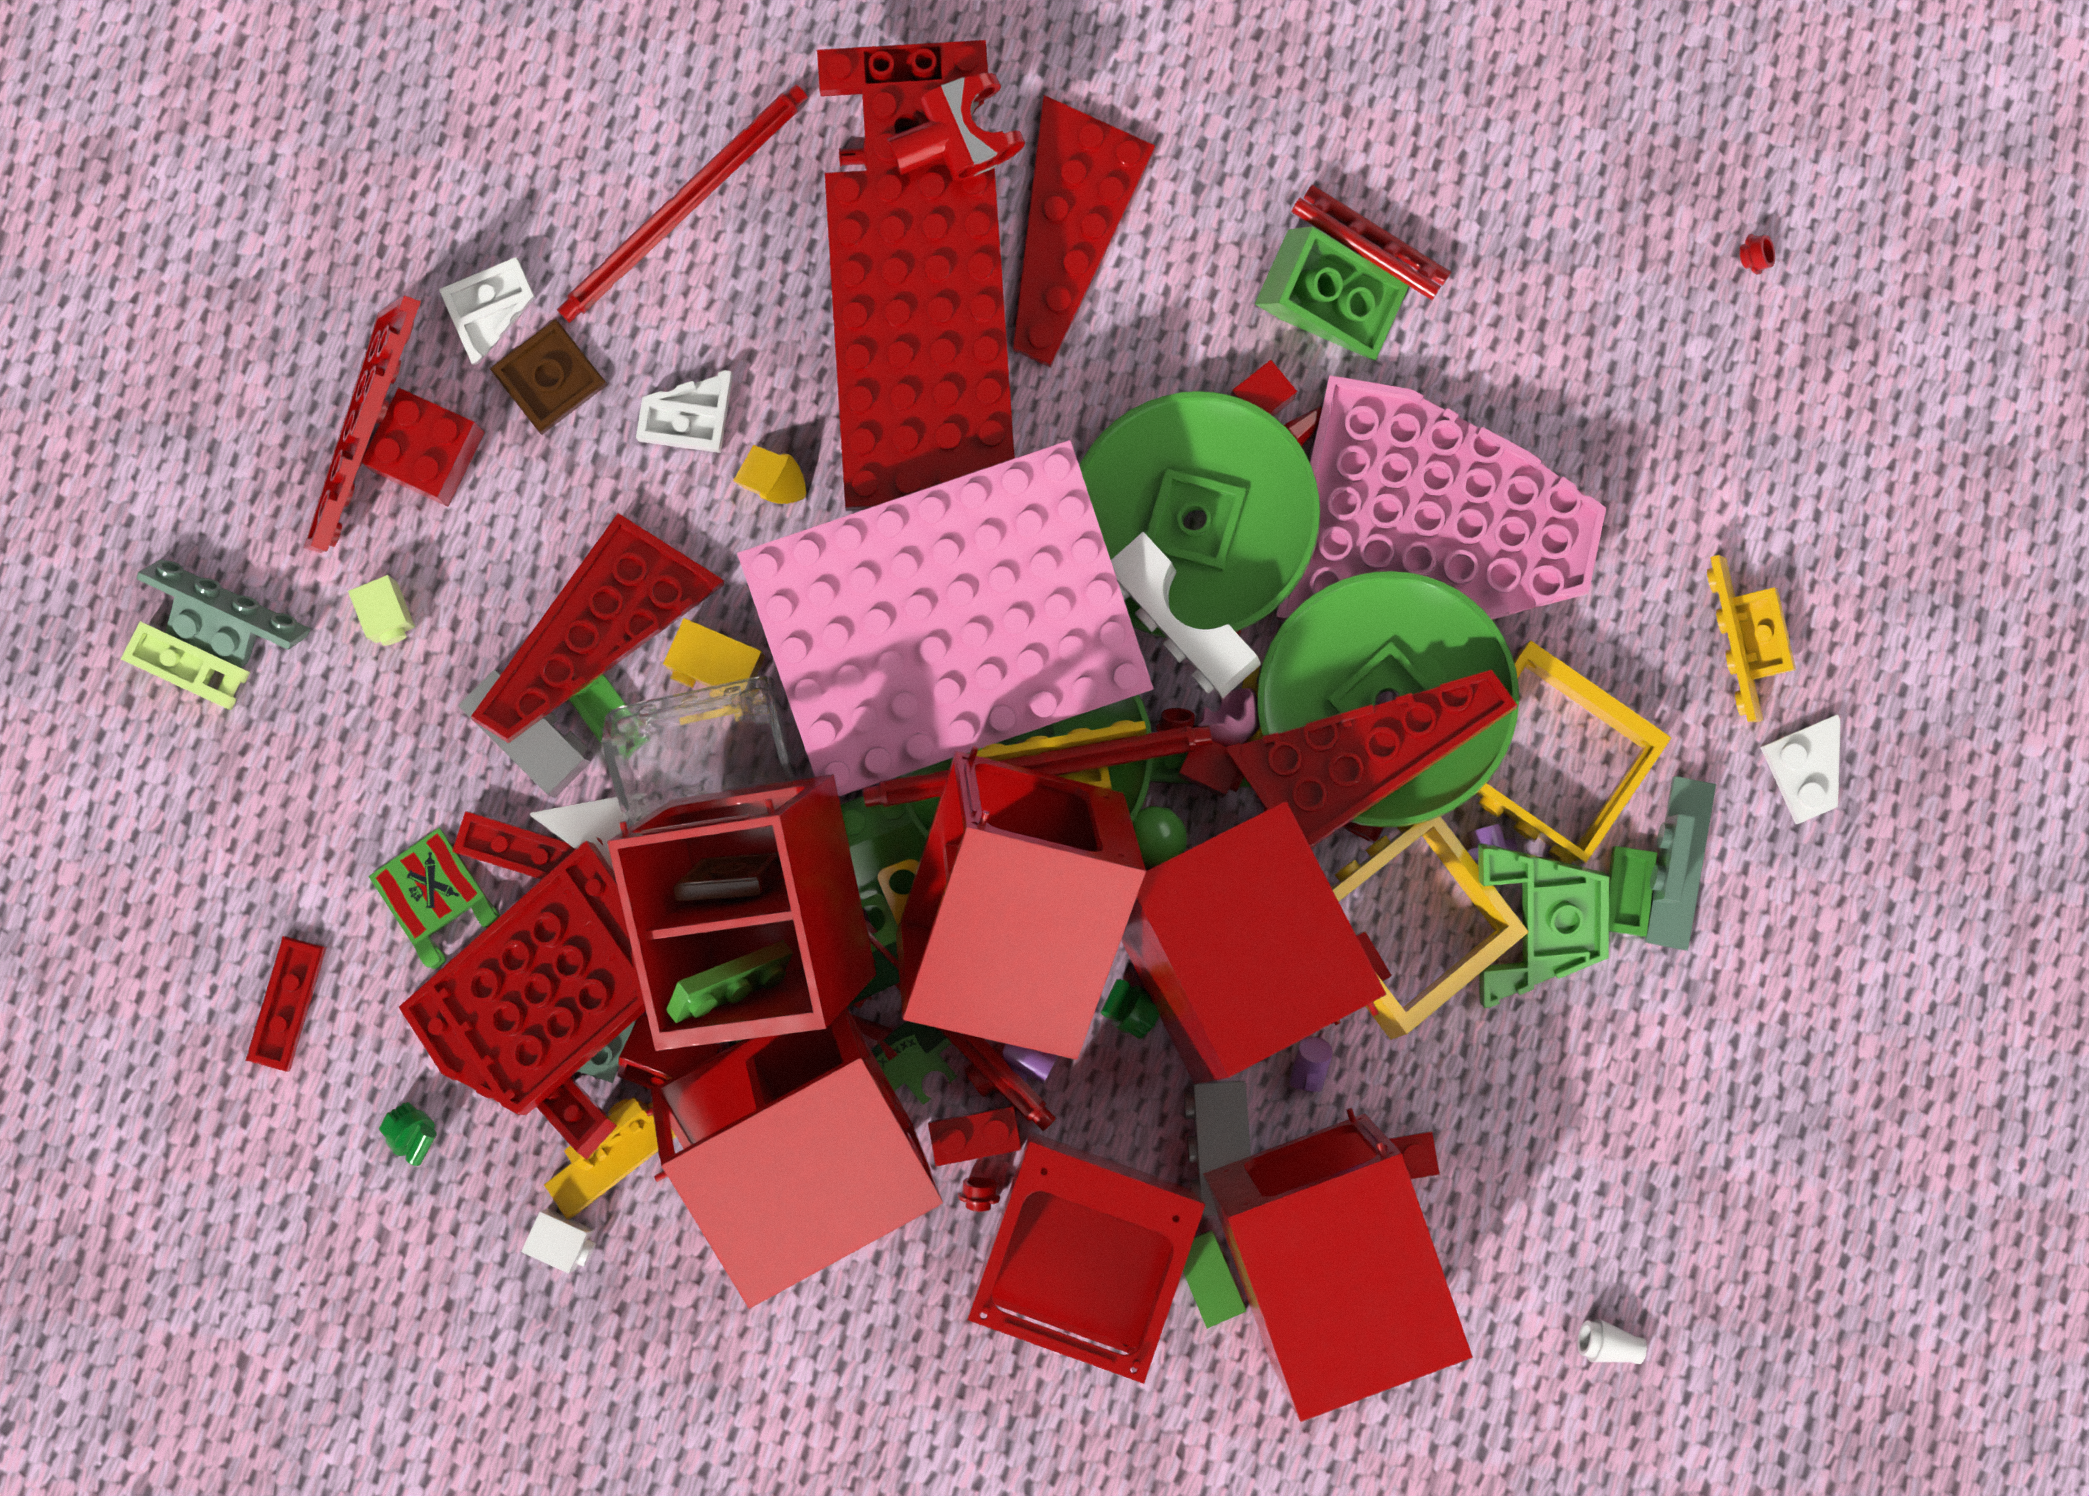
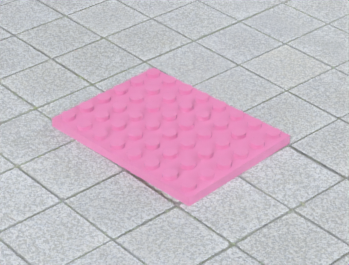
(946, 619)

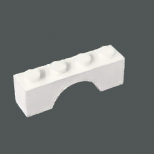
(1217, 654)

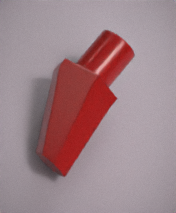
(1304, 425)
(875, 1034)

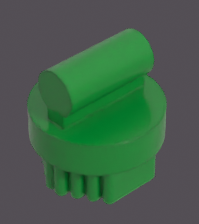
(1130, 1009)
(408, 1132)

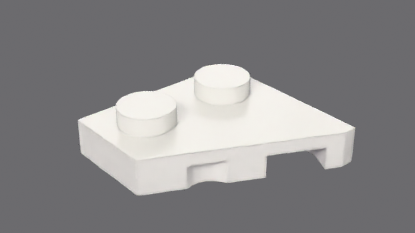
(487, 305)
(688, 415)
(1807, 768)

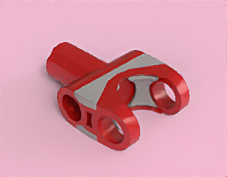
(953, 132)

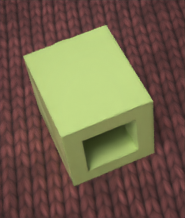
(382, 611)

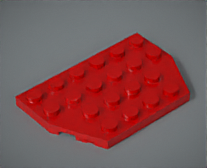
(534, 988)

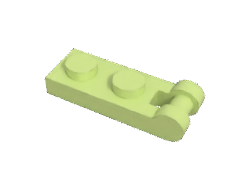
(183, 665)

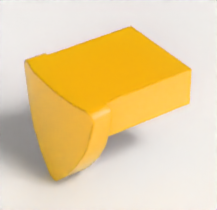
(772, 476)

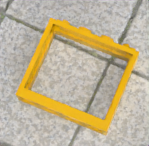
(1614, 714)
(1400, 1020)

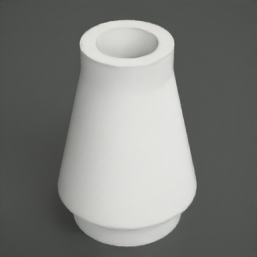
(1607, 1343)

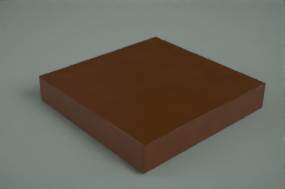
(548, 376)
(728, 877)

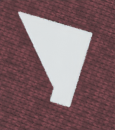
(584, 823)

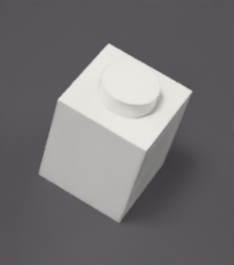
(559, 1241)

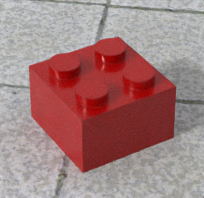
(423, 447)

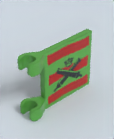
(429, 890)

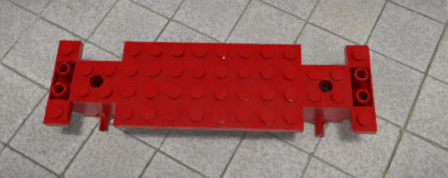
(913, 288)

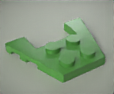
(1561, 909)

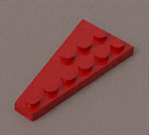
(1077, 202)
(365, 409)
(606, 611)
(1363, 755)

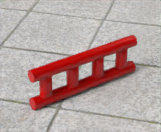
(1352, 239)

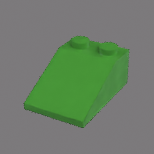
(1331, 292)
(878, 840)

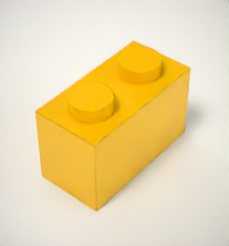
(709, 657)

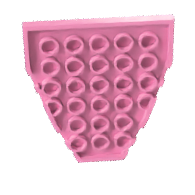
(1441, 501)

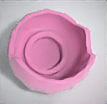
(1235, 719)

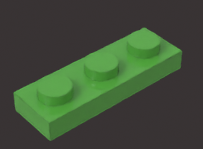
(729, 982)

